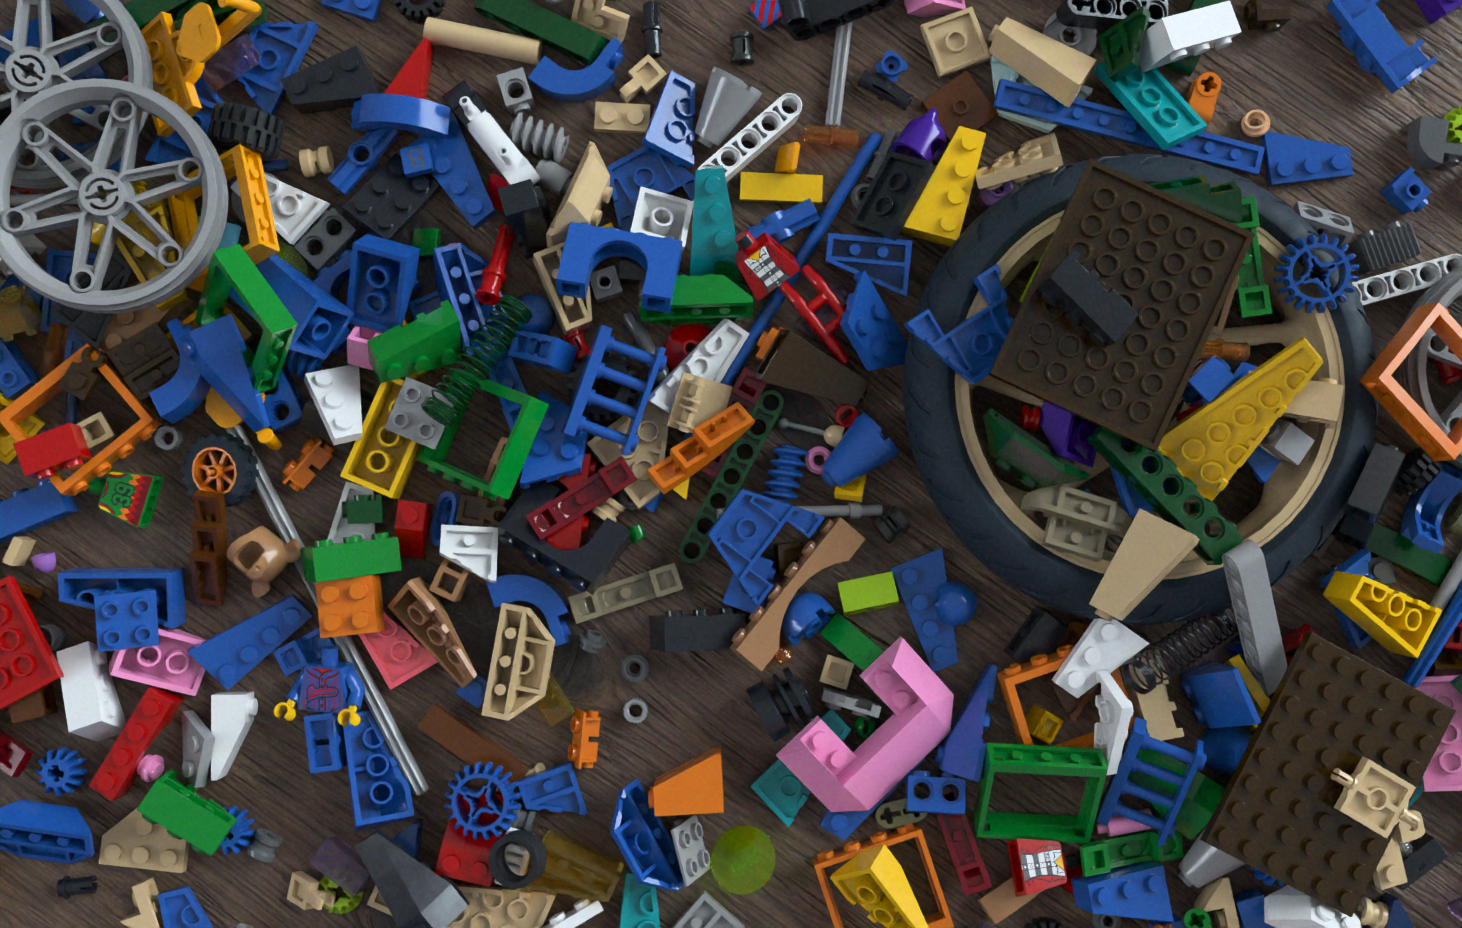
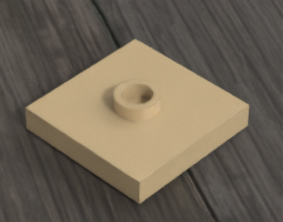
(955, 42)

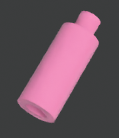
(1121, 825)

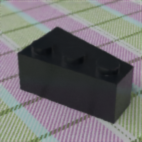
(331, 83)
(527, 215)
(1087, 301)
(88, 324)
(694, 631)

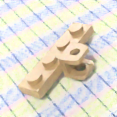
(1390, 869)

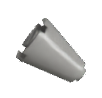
(723, 106)
(1205, 864)

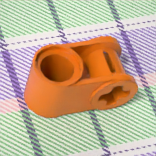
(1202, 101)

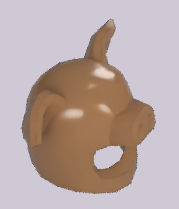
(262, 557)

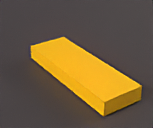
(780, 187)

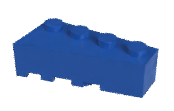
(80, 586)

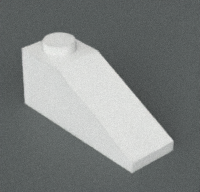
(230, 722)

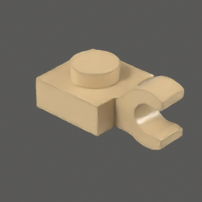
(644, 76)
(304, 892)

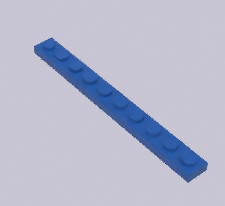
(1123, 127)

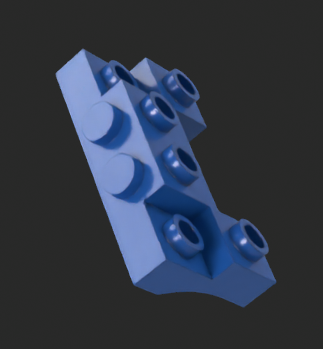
(1377, 43)

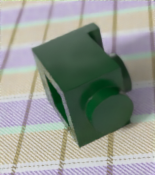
(364, 509)

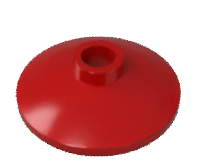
(680, 338)

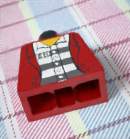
(763, 263)
(1038, 865)

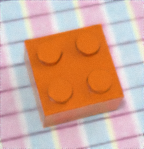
(350, 606)

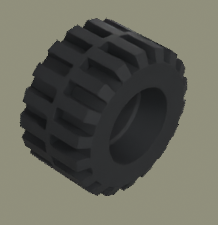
(247, 126)
(625, 395)

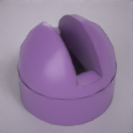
(44, 562)

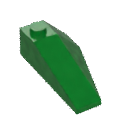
(1200, 798)

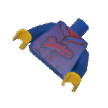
(326, 687)

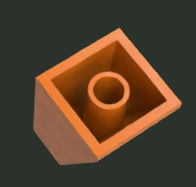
(690, 787)

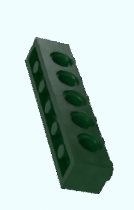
(1169, 506)

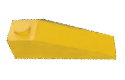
(881, 888)

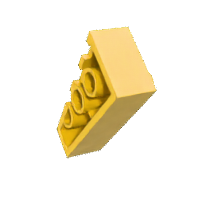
(945, 198)
(1384, 613)

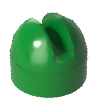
(859, 725)

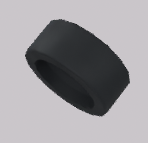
(498, 863)

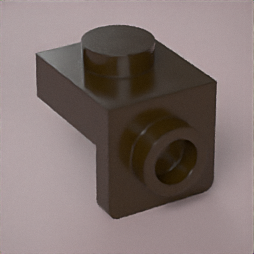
(1267, 19)

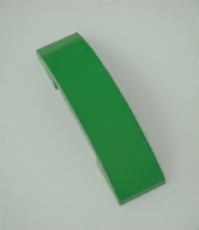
(1251, 292)
(1128, 849)

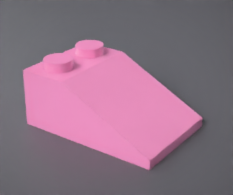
(163, 664)

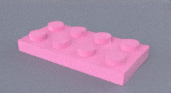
(1445, 767)

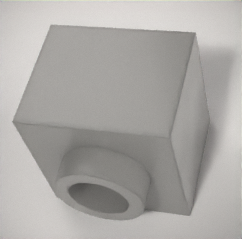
(606, 293)

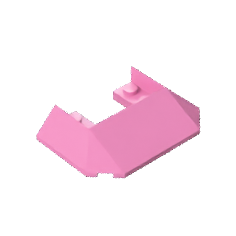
(863, 777)

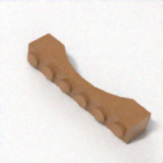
(451, 578)
(761, 636)

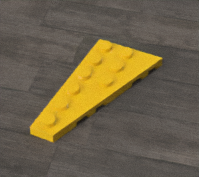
(1226, 431)

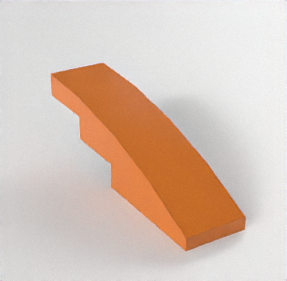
(701, 448)

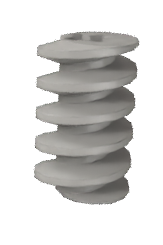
(539, 139)

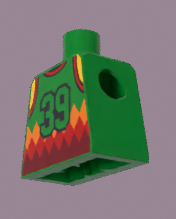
(128, 496)

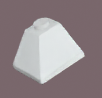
(662, 215)

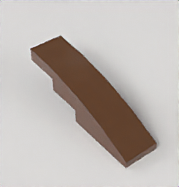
(209, 555)
(469, 743)

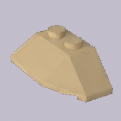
(583, 197)
(518, 663)

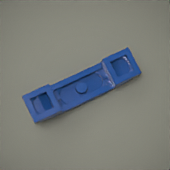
(506, 375)

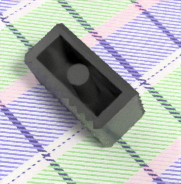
(1385, 248)

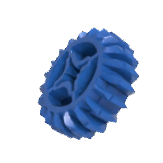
(1340, 261)
(494, 805)

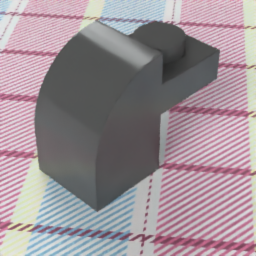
(1428, 143)

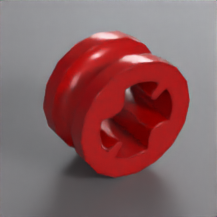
(1029, 418)

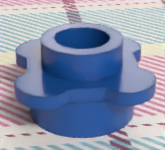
(891, 58)

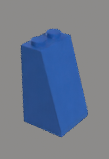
(317, 313)

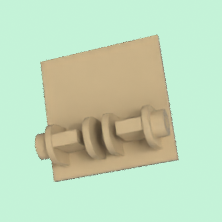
(697, 401)

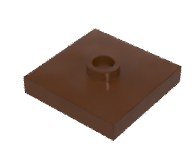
(960, 105)

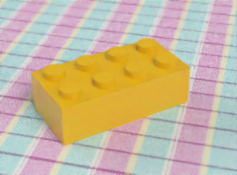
(382, 457)

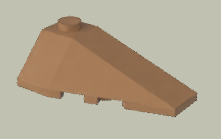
(429, 622)

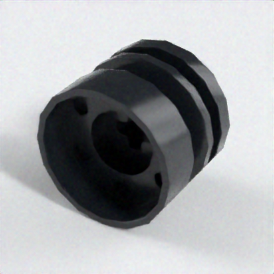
(781, 703)

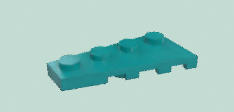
(712, 223)
(781, 788)
(638, 904)

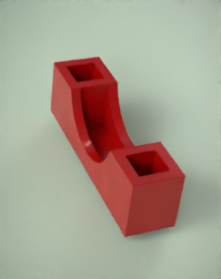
(572, 535)
(147, 721)

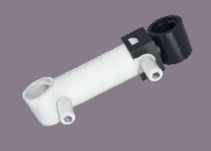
(489, 134)

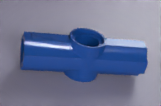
(350, 170)
(783, 224)

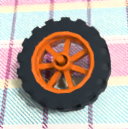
(233, 448)

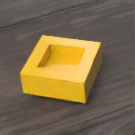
(852, 491)

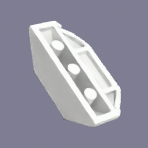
(1297, 910)

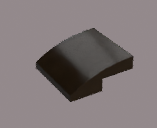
(146, 360)

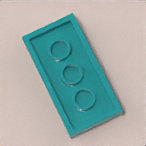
(1155, 105)

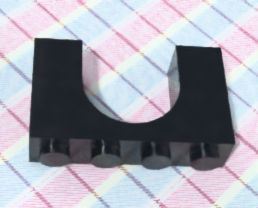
(1370, 495)
(583, 566)

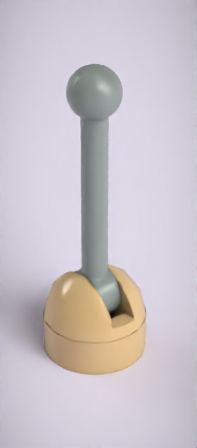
(831, 435)

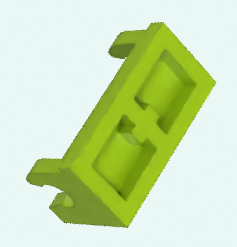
(867, 594)

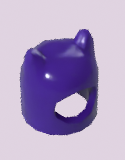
(921, 138)

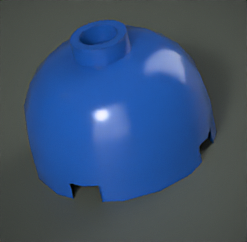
(805, 616)

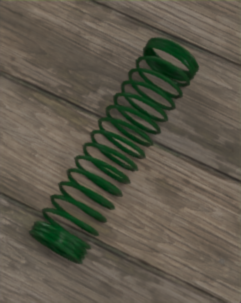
(439, 411)

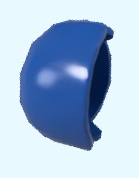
(541, 311)
(956, 603)

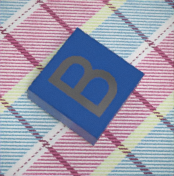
(416, 160)

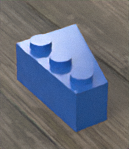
(1126, 892)

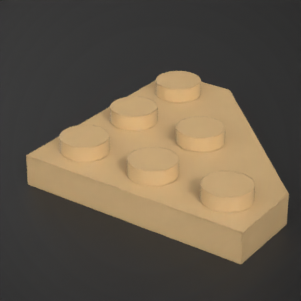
(1033, 157)
(649, 451)
(143, 846)

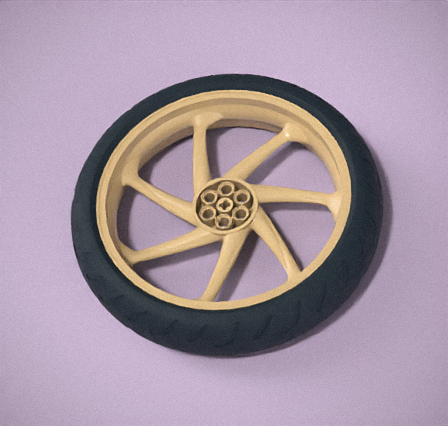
(984, 512)

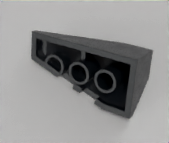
(409, 887)

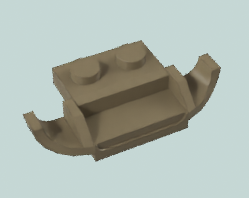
(1077, 520)

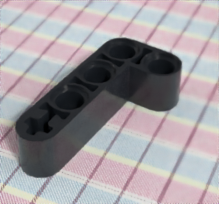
(1085, 13)
(813, 17)

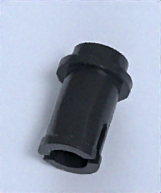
(76, 886)

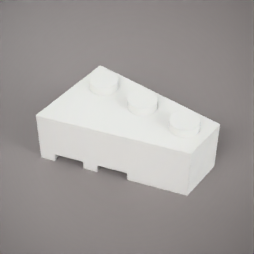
(1188, 35)
(89, 693)

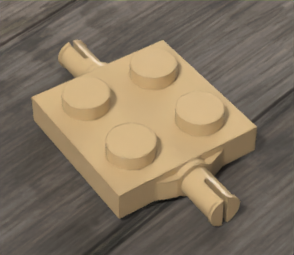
(1375, 797)

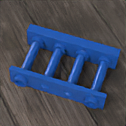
(596, 369)
(1130, 761)

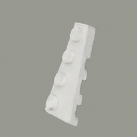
(707, 360)

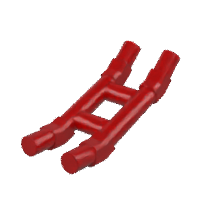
(807, 311)

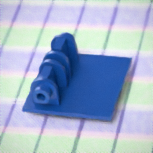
(126, 620)

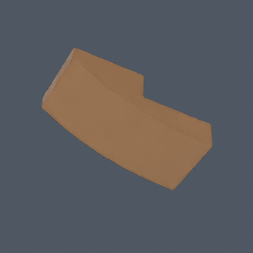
(1002, 901)

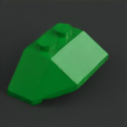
(703, 301)

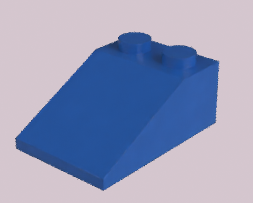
(381, 282)
(1218, 696)

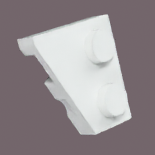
(471, 548)

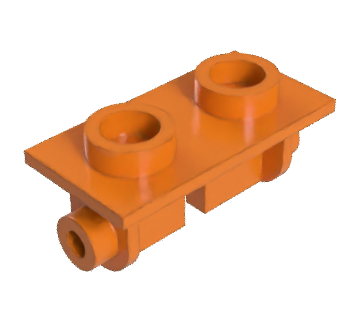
(299, 470)
(581, 750)

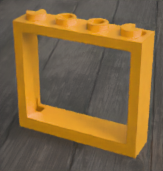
(255, 203)

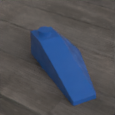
(217, 355)
(375, 781)

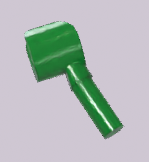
(637, 533)

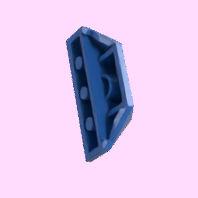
(457, 279)
(45, 832)
(645, 840)

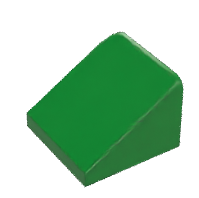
(427, 240)

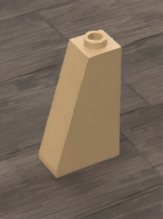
(1041, 60)
(1141, 562)

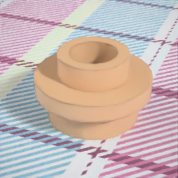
(1258, 117)

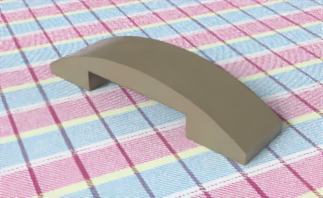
(625, 593)

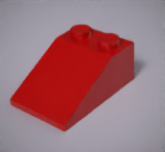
(462, 855)

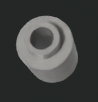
(553, 177)

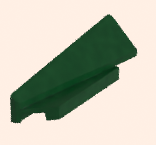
(1220, 200)

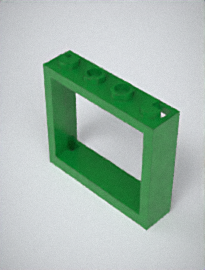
(235, 268)
(514, 452)
(1045, 761)

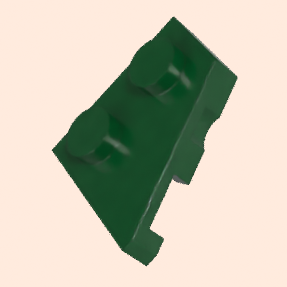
(1124, 44)

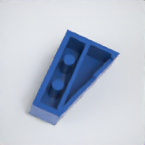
(882, 258)

